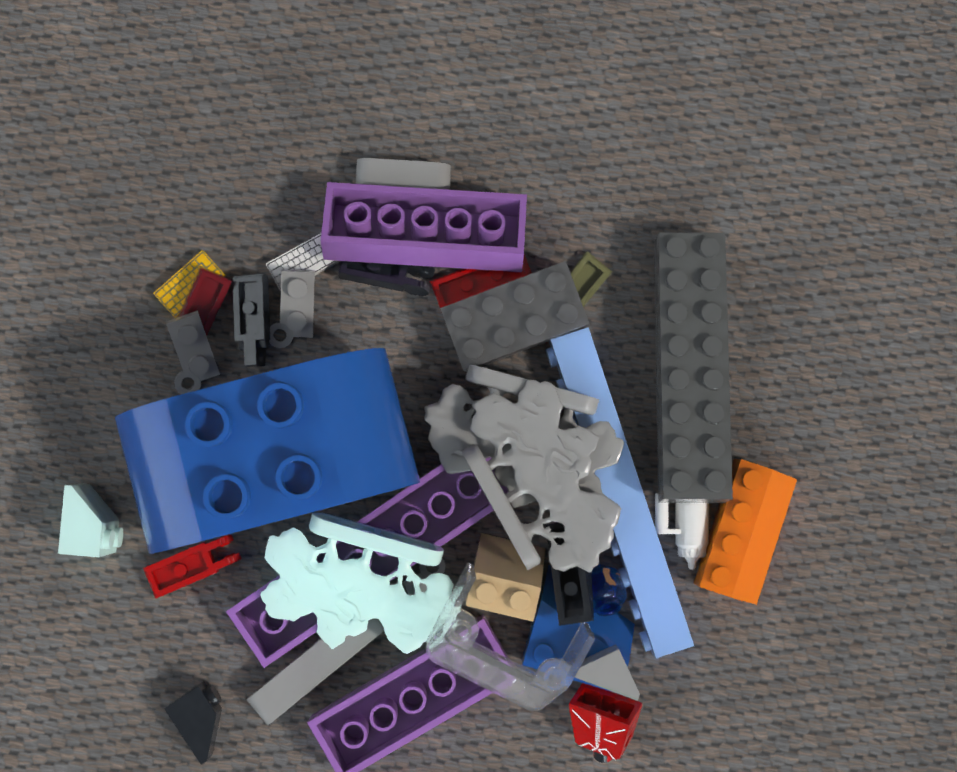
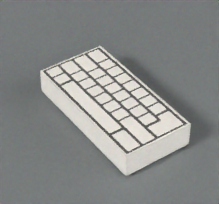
(303, 257)

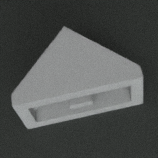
(609, 671)

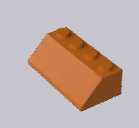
(745, 532)

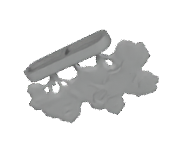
(452, 432)
(549, 468)

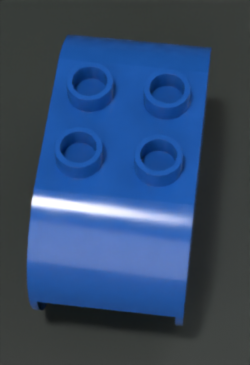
(266, 448)

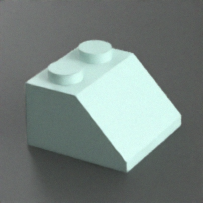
(87, 524)

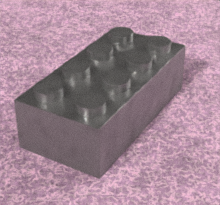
(515, 316)

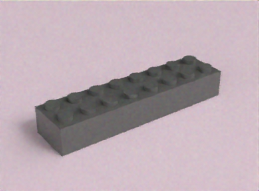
(692, 368)

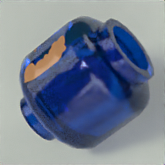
(608, 590)

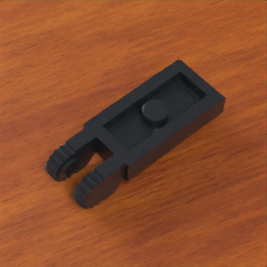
(388, 276)

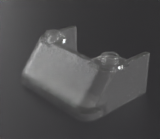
(454, 648)

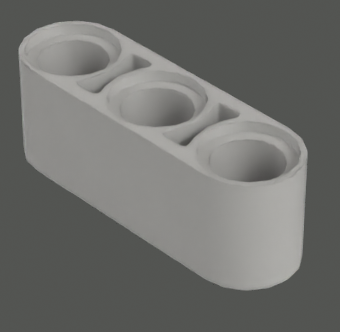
(403, 173)

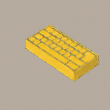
(175, 290)

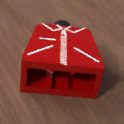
(603, 721)

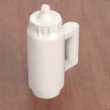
(690, 528)

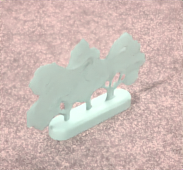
(348, 591)

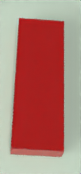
(471, 282)

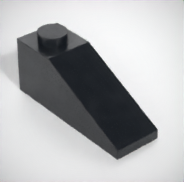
(571, 589)

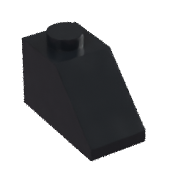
(197, 719)

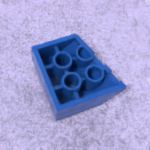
(550, 640)

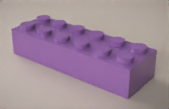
(424, 227)
(396, 708)

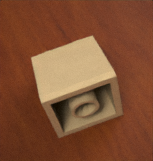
(503, 581)

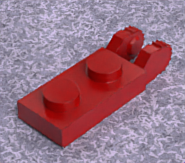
(188, 567)

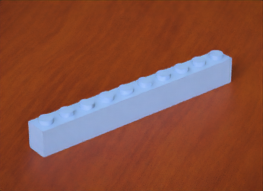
(635, 534)

